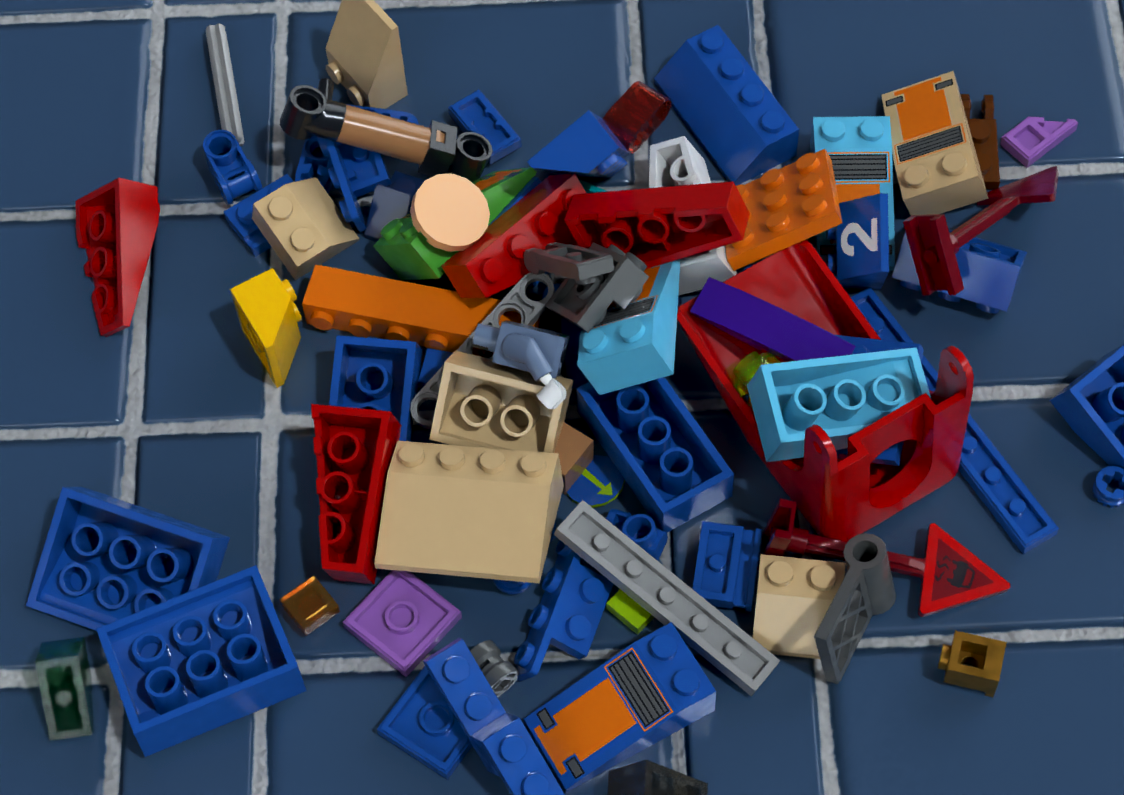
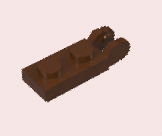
(985, 139)

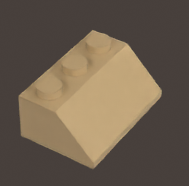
(494, 407)

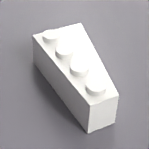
(680, 164)

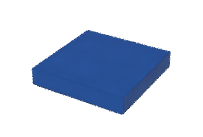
(426, 727)

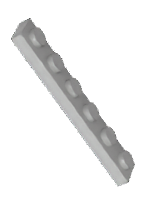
(667, 597)

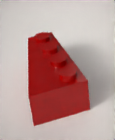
(498, 255)
(352, 470)

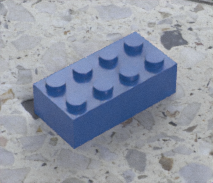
(658, 450)

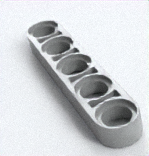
(514, 301)

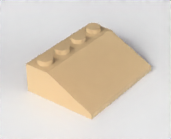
(469, 511)

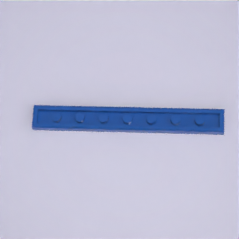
(980, 460)

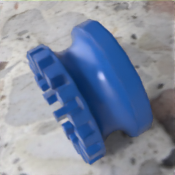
(1099, 488)

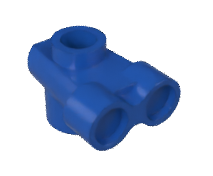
(641, 530)

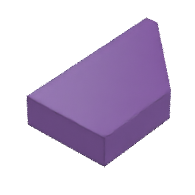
(1035, 138)

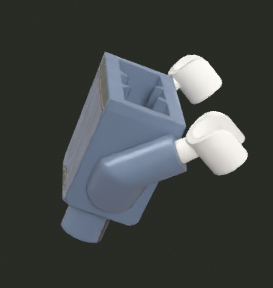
(530, 350)

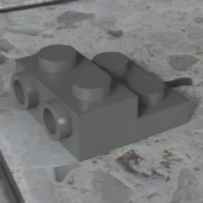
(588, 303)

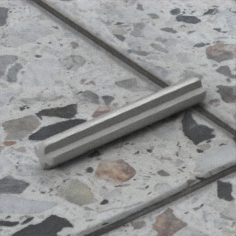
(224, 81)

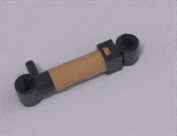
(434, 148)

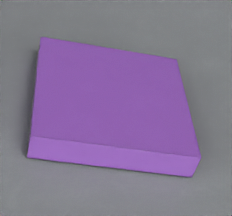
(402, 620)

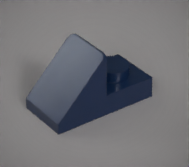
(390, 203)

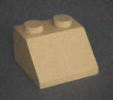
(303, 225)
(793, 602)

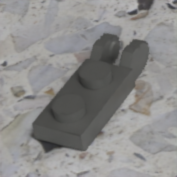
(569, 262)

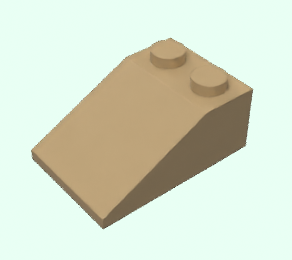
(366, 55)

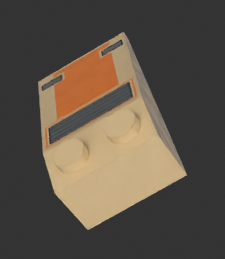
(933, 147)

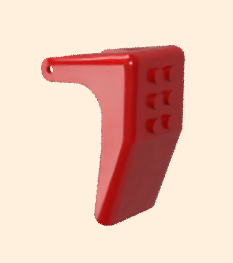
(833, 493)

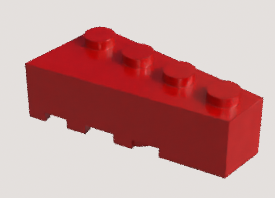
(660, 221)

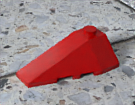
(118, 233)

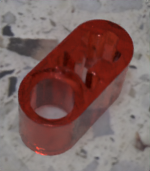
(637, 115)

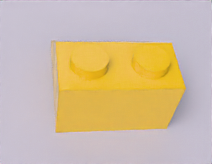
(269, 321)

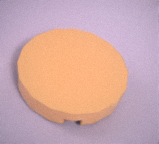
(450, 212)

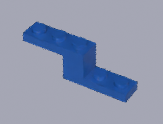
(495, 735)

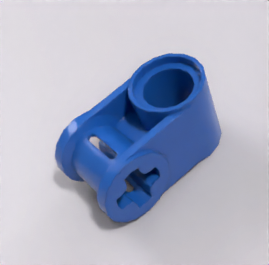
(232, 171)

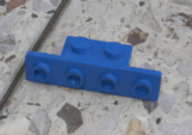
(356, 174)
(566, 614)

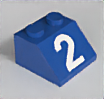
(861, 243)

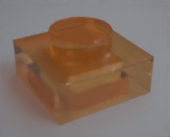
(310, 605)

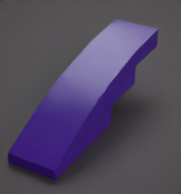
(765, 324)

